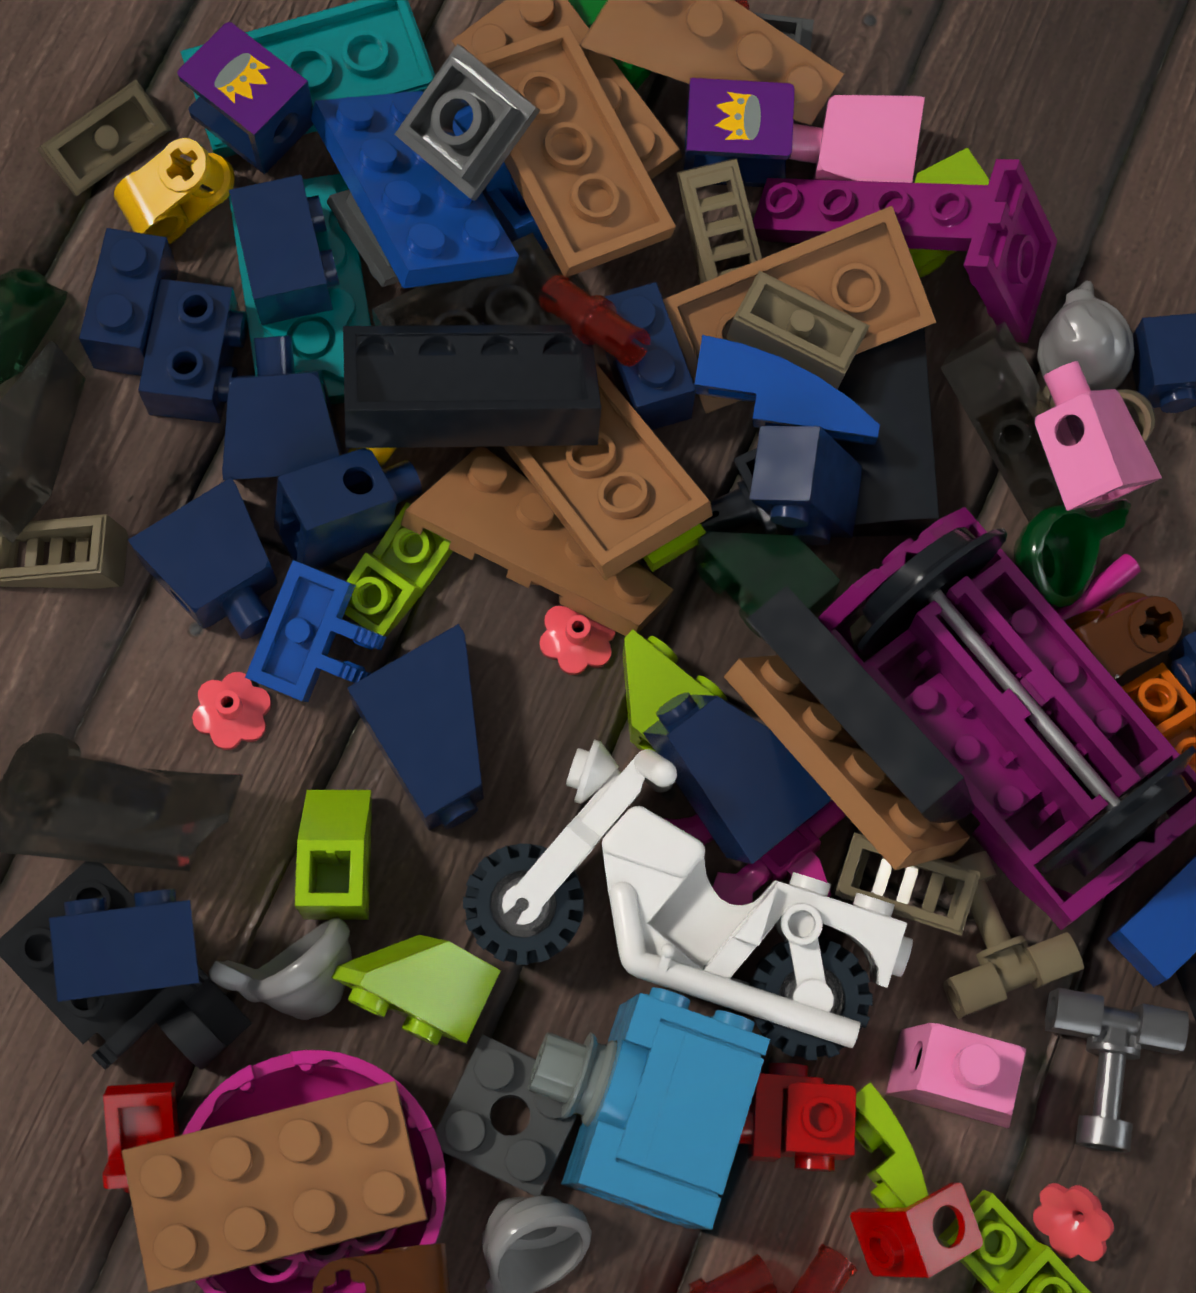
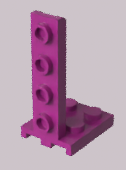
(995, 222)

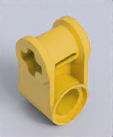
(167, 193)

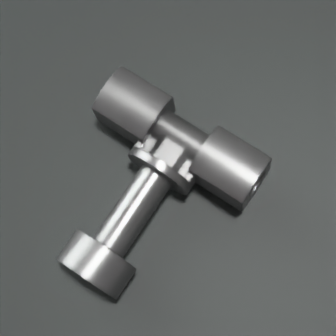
(1114, 1036)

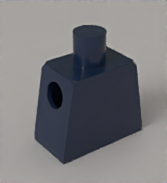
(277, 417)
(340, 505)
(211, 560)

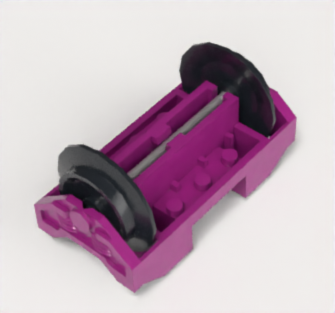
(970, 671)

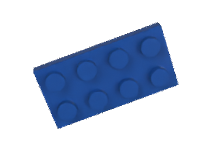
(414, 212)

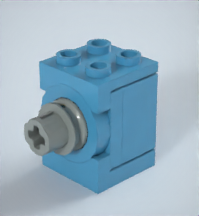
(655, 1105)

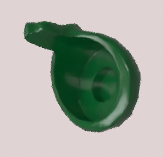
(1063, 546)

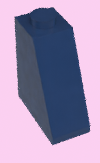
(427, 727)
(734, 774)

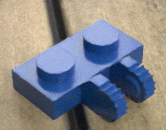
(302, 633)

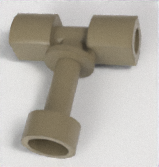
(1006, 961)

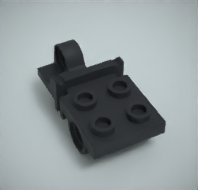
(192, 1015)

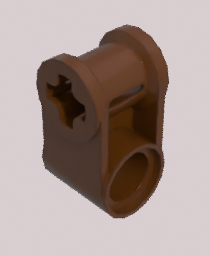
(1114, 632)
(393, 1271)

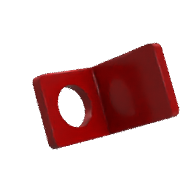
(903, 1239)

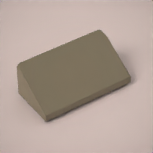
(104, 138)
(797, 328)

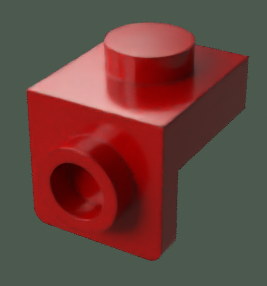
(135, 1118)
(764, 1119)
(819, 1125)

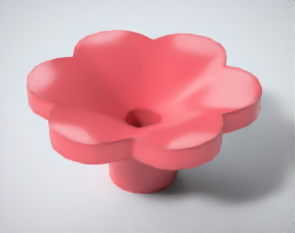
(574, 649)
(232, 724)
(1073, 1221)

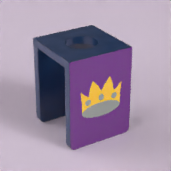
(247, 97)
(742, 123)

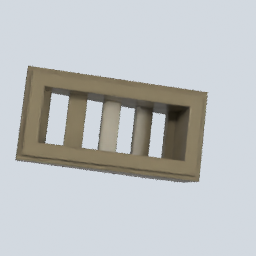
(741, 221)
(97, 558)
(961, 901)

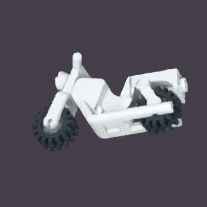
(672, 923)

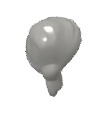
(1092, 335)
(297, 978)
(533, 1243)

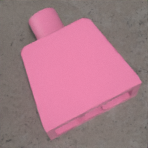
(863, 139)
(1091, 441)
(957, 1072)

